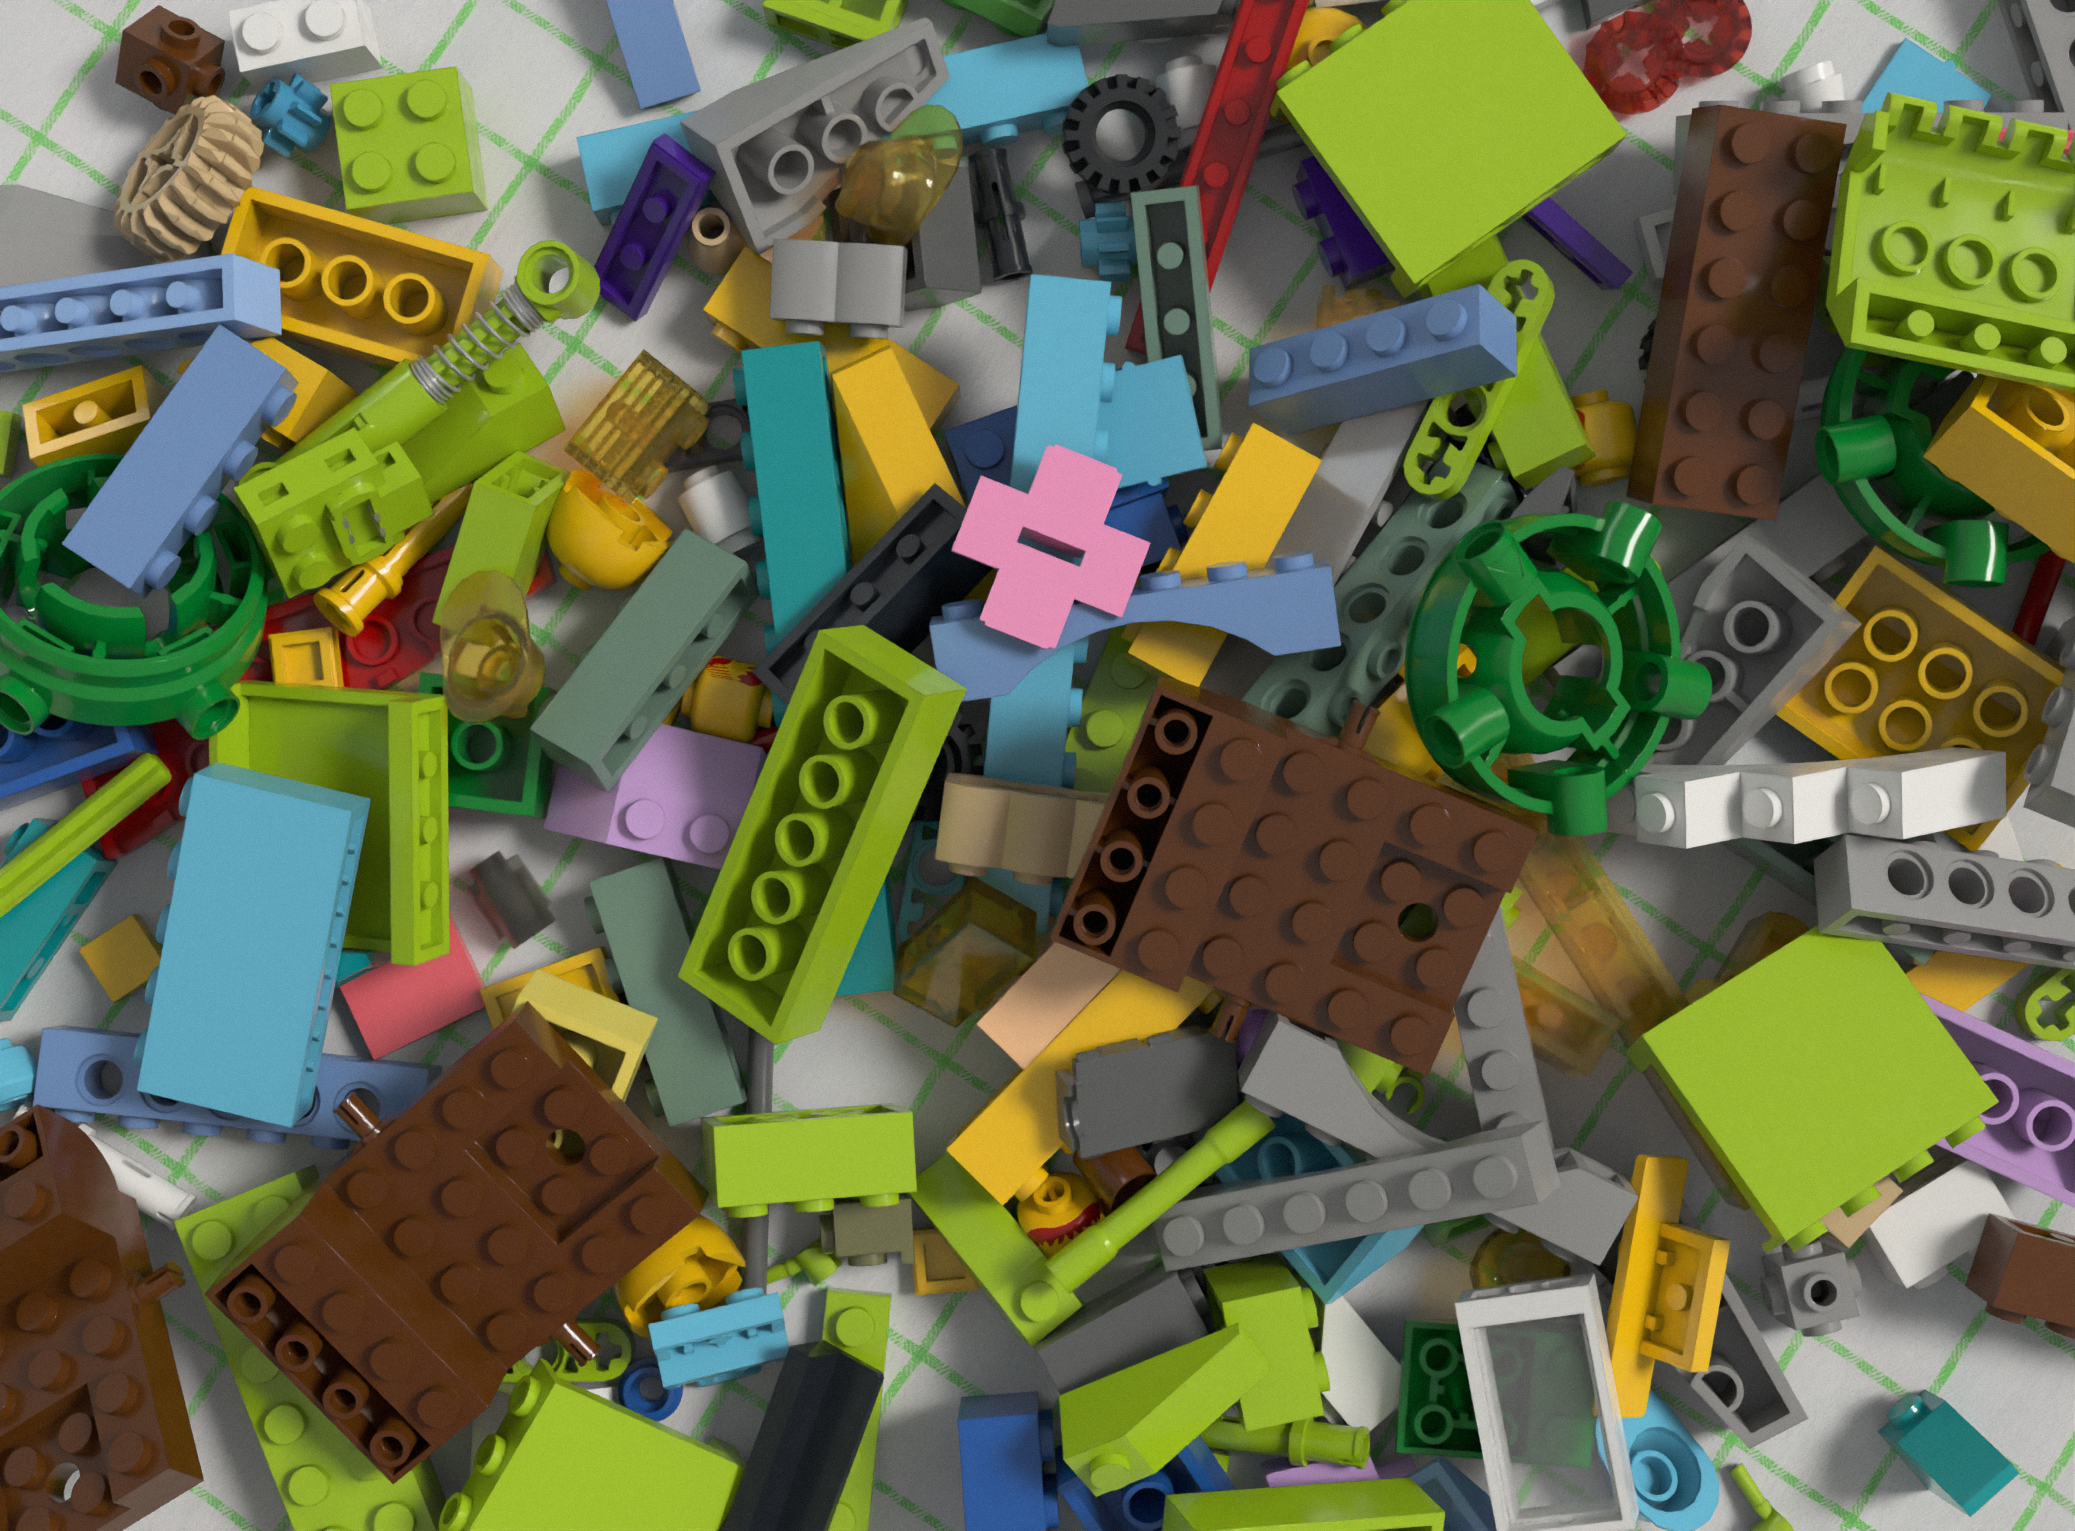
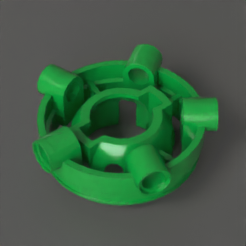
(1891, 436)
(95, 658)
(1607, 718)

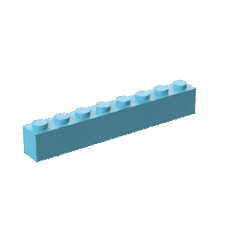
(989, 90)

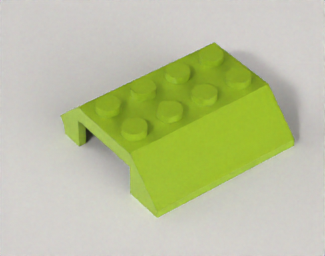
(1958, 243)

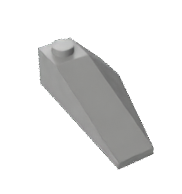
(790, 135)
(63, 238)
(1762, 640)

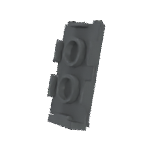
(1146, 1090)

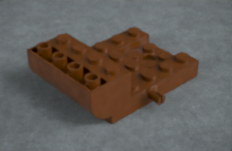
(1284, 870)
(456, 1242)
(82, 1342)

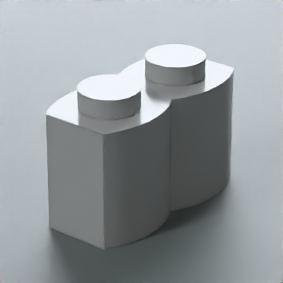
(838, 285)

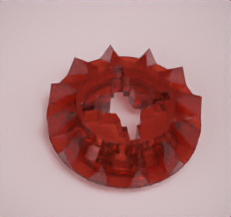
(1728, 37)
(1663, 64)

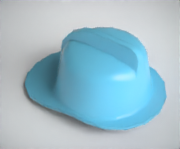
(1669, 1470)

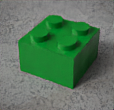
(496, 762)

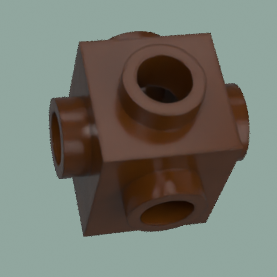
(170, 60)

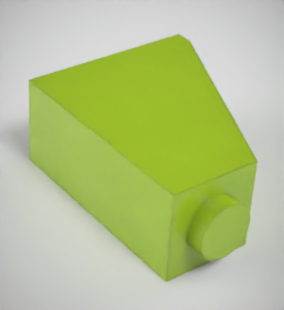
(505, 523)

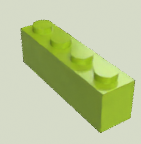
(1538, 420)
(1338, 1506)

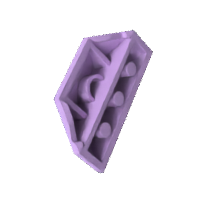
(672, 801)

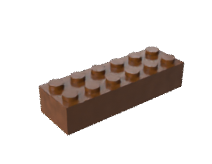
(1735, 310)

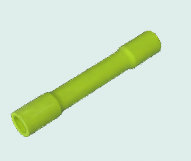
(1102, 1241)

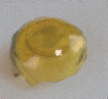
(1514, 1259)

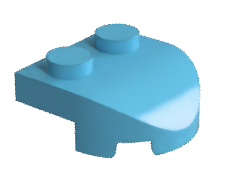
(719, 1341)

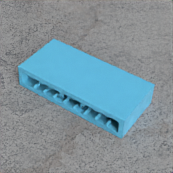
(250, 943)

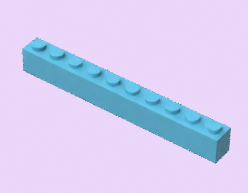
(1056, 405)

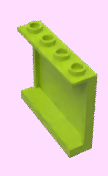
(1446, 125)
(375, 748)
(1816, 1080)
(591, 1466)

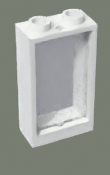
(1547, 1406)

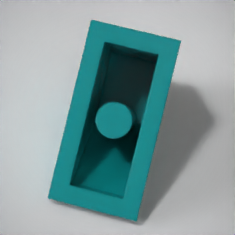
(1946, 1451)

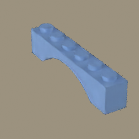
(1273, 607)

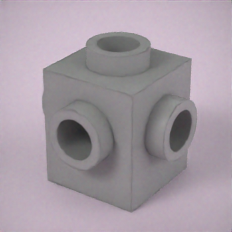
(1790, 1281)

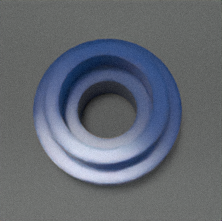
(632, 1398)

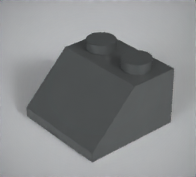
(939, 255)

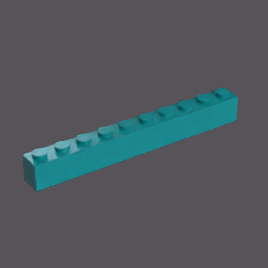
(805, 545)

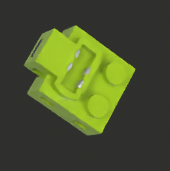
(332, 509)

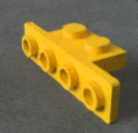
(1663, 1285)

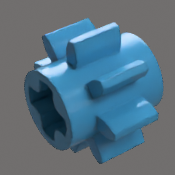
(291, 115)

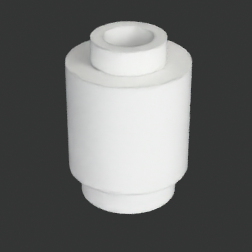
(1188, 89)
(719, 510)

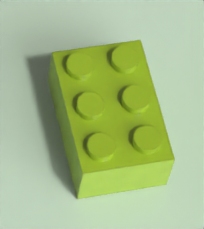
(808, 1158)

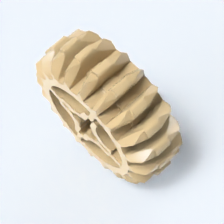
(188, 179)

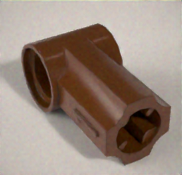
(1115, 1176)

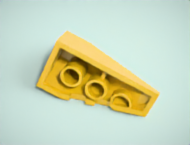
(885, 452)

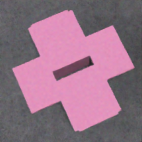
(1065, 513)

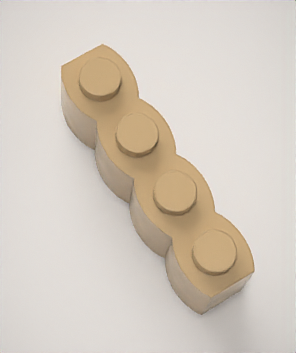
(1015, 827)

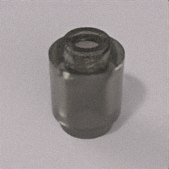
(509, 898)

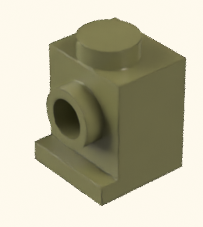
(868, 1232)

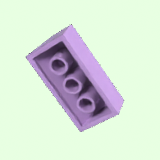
(2034, 1121)

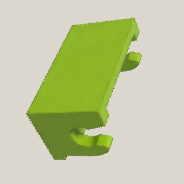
(835, 21)

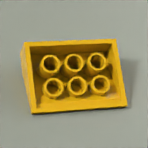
(1925, 679)

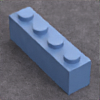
(1383, 360)
(183, 463)

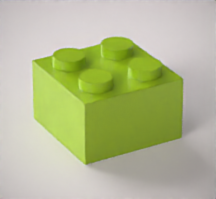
(409, 146)
(1276, 1317)

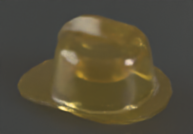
(900, 179)
(488, 650)

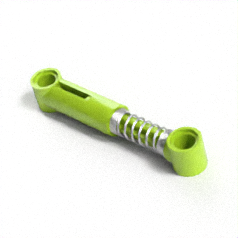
(416, 392)

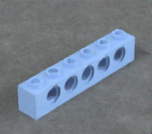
(136, 311)

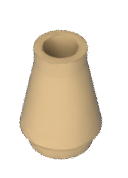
(715, 254)

